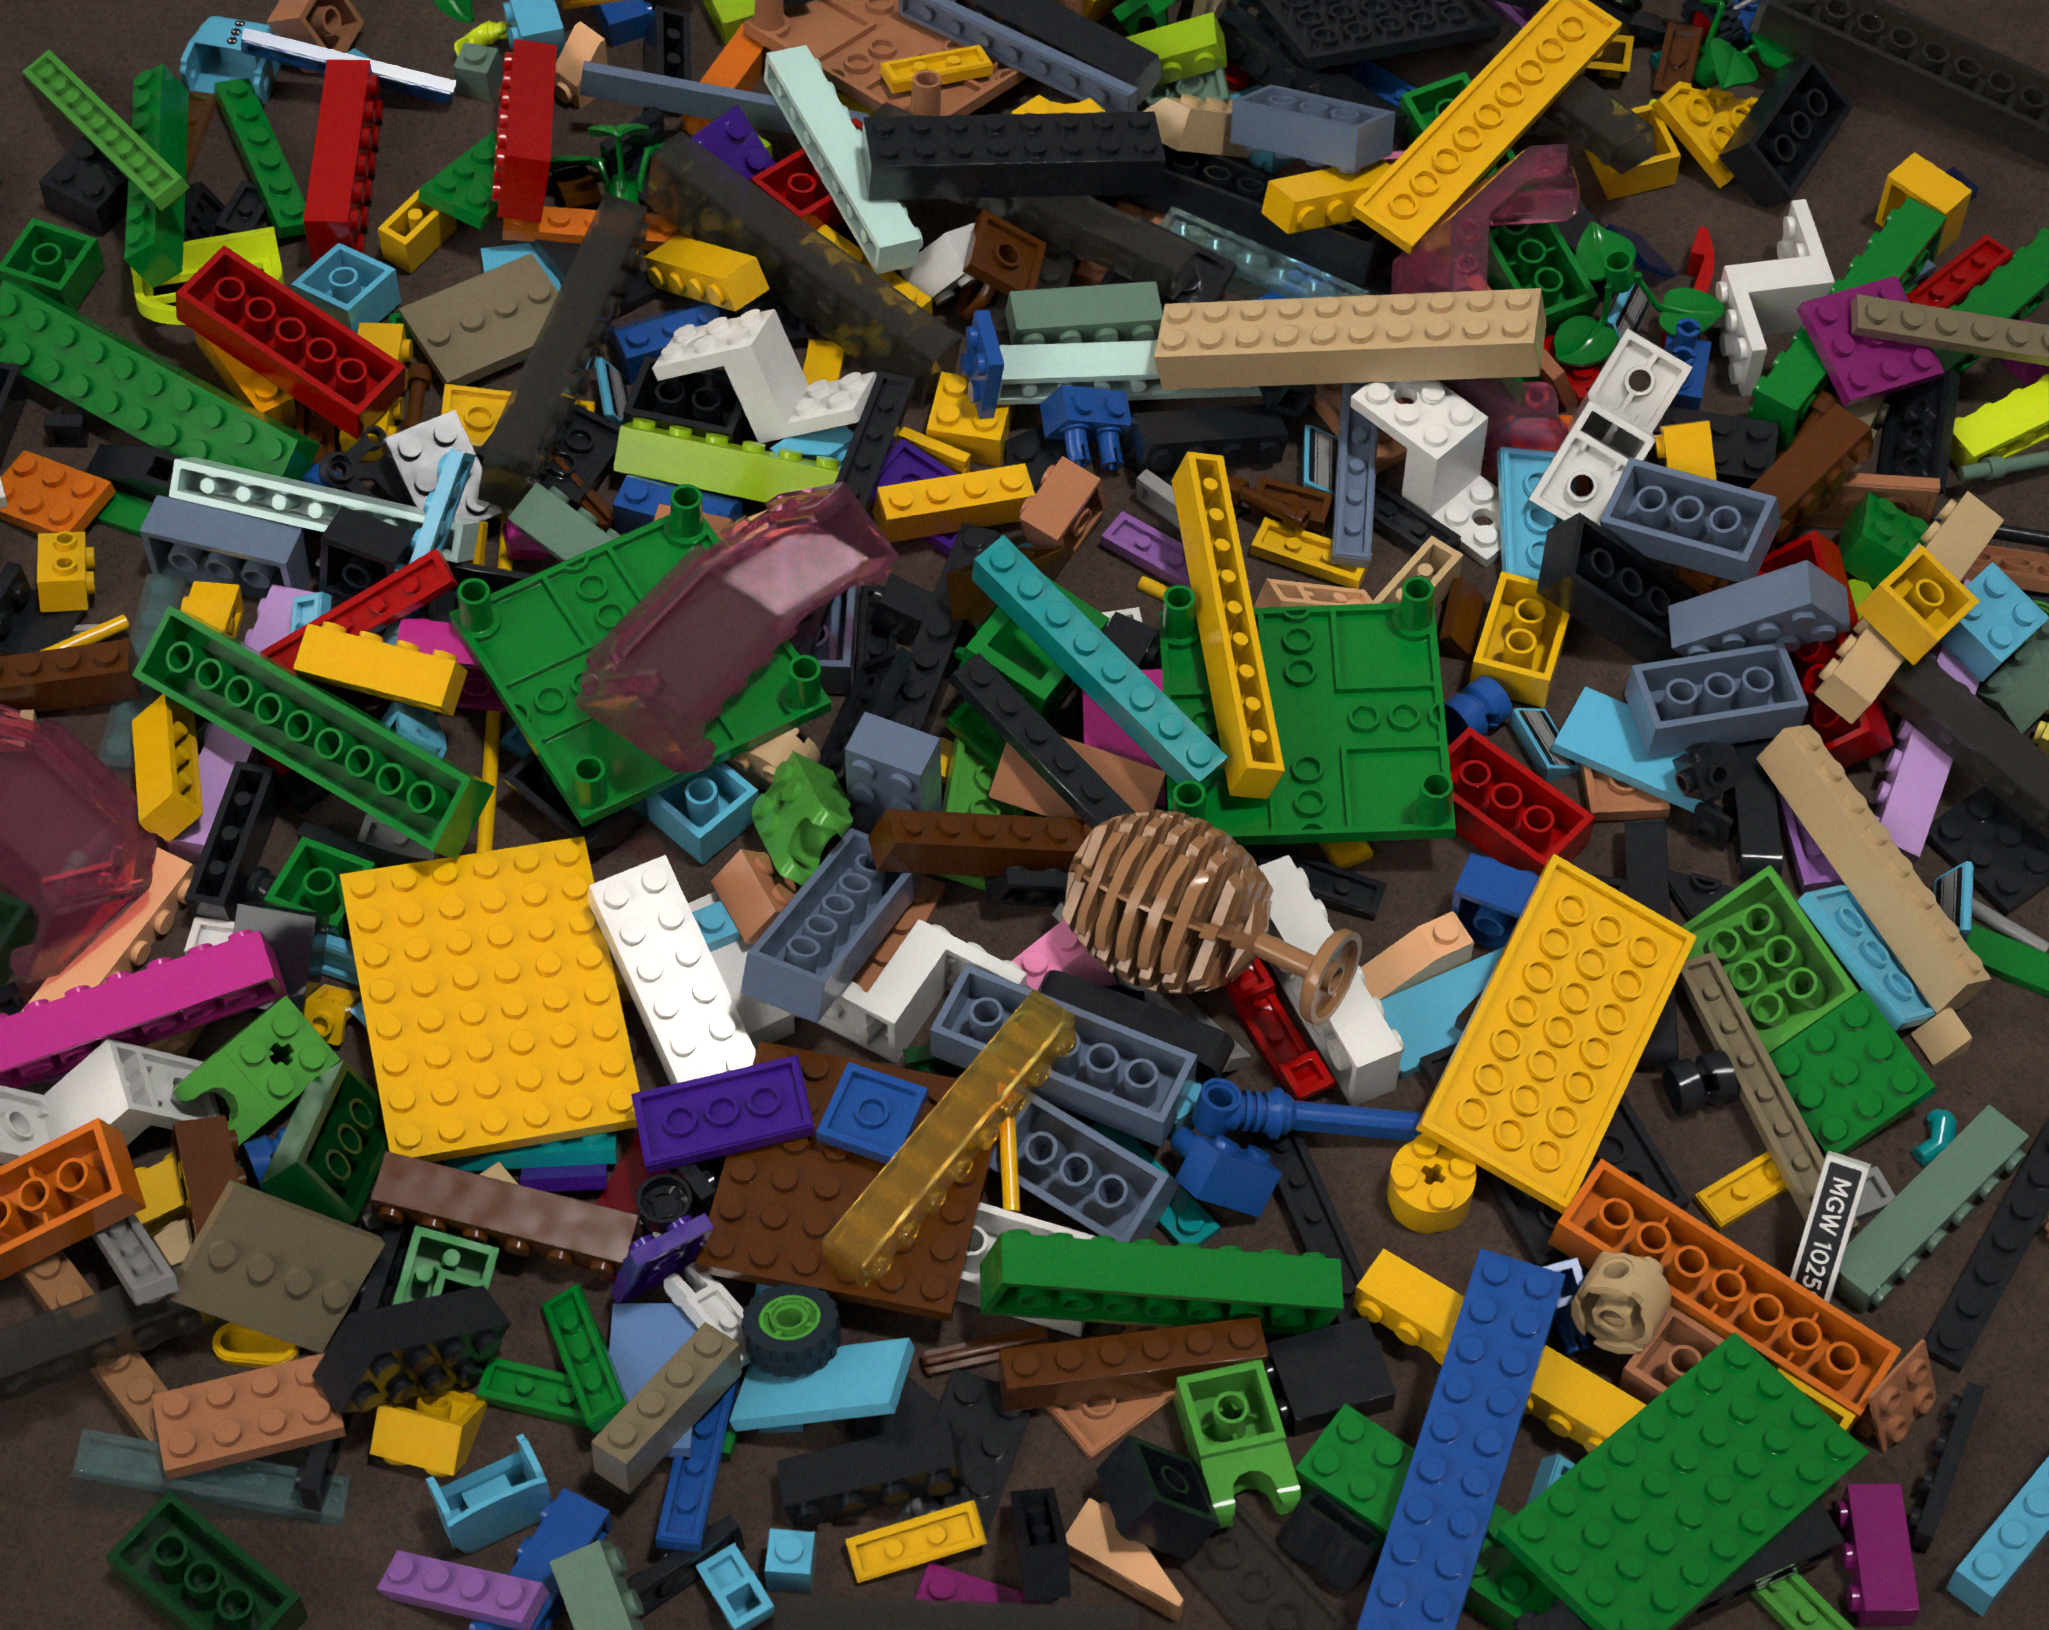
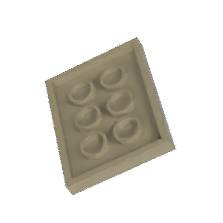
(482, 321)
(275, 1267)

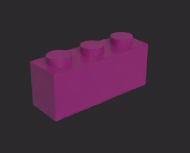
(1877, 1555)

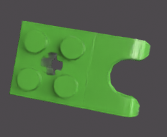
(800, 816)
(249, 1079)
(1236, 1437)

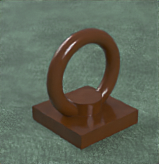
(1001, 259)

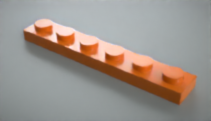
(572, 225)

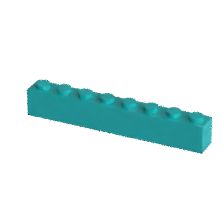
(1097, 665)

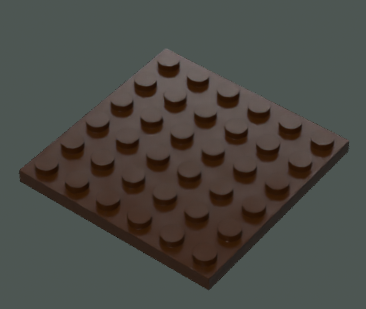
(789, 1195)

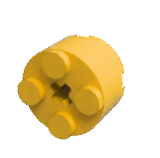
(1430, 1186)

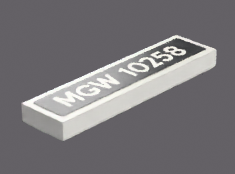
(1830, 1224)

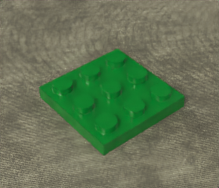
(1851, 1075)

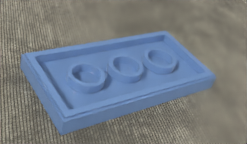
(642, 1342)

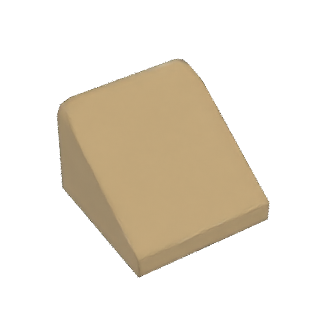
(1942, 1038)

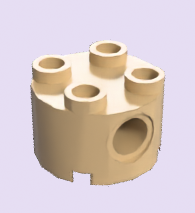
(761, 761)
(1622, 1302)

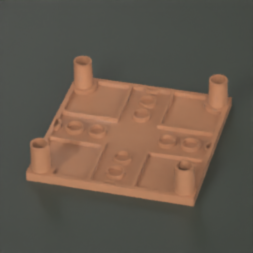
(860, 35)

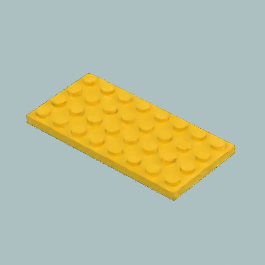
(1557, 1034)

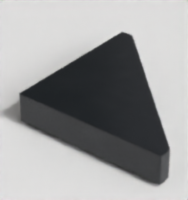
(1695, 892)

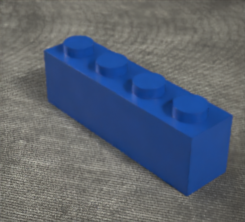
(564, 1527)

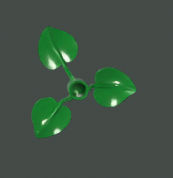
(1731, 67)
(622, 184)
(1611, 257)

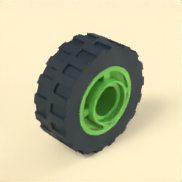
(791, 1330)

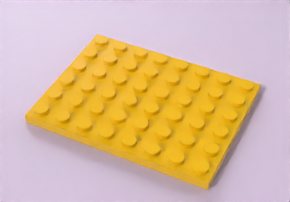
(489, 1001)

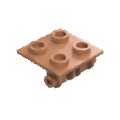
(1899, 1399)

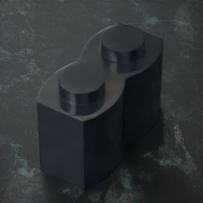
(1331, 1540)

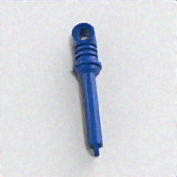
(1275, 1113)

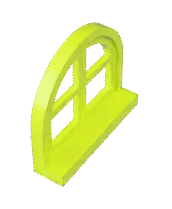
(255, 246)

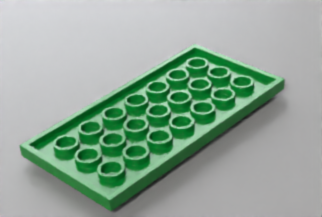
(1683, 1494)

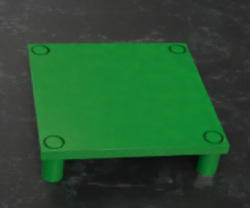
(536, 646)
(1352, 716)

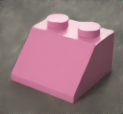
(1062, 952)

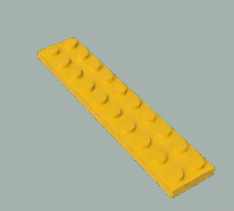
(1485, 120)

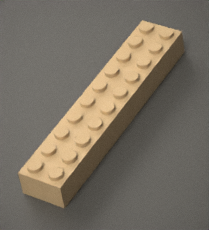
(1351, 339)

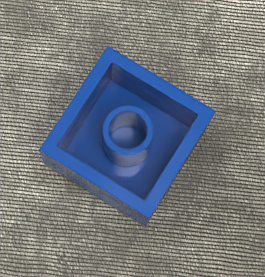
(1491, 899)

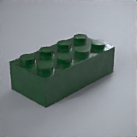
(330, 1146)
(200, 1575)

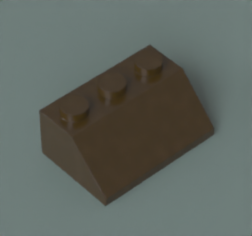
(972, 603)

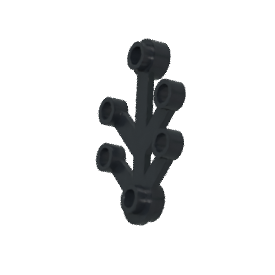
(354, 472)

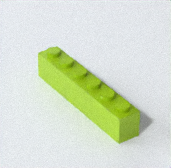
(715, 464)

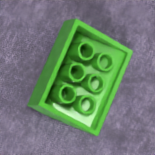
(1772, 958)

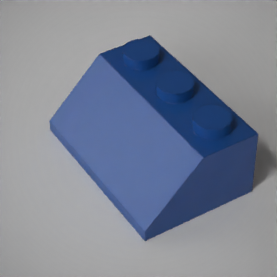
(653, 333)
(640, 498)

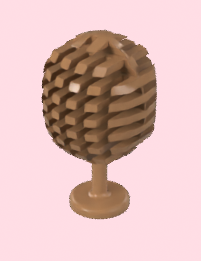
(1190, 912)

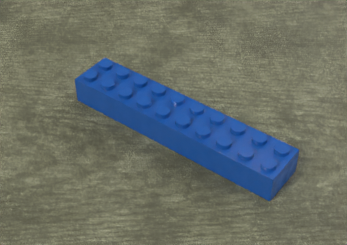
(1464, 1447)

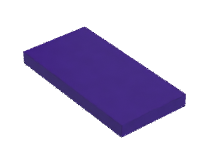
(723, 1114)

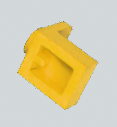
(329, 1010)

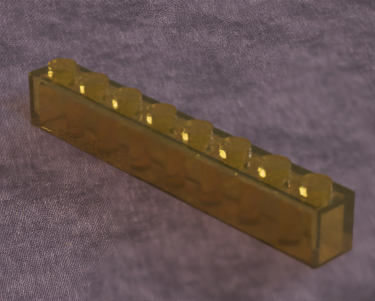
(950, 1139)

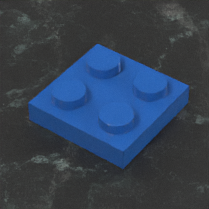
(982, 364)
(871, 1113)

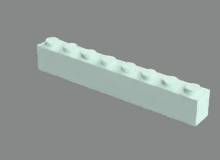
(835, 152)
(1040, 369)
(301, 502)

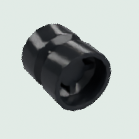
(1705, 1081)
(662, 1202)

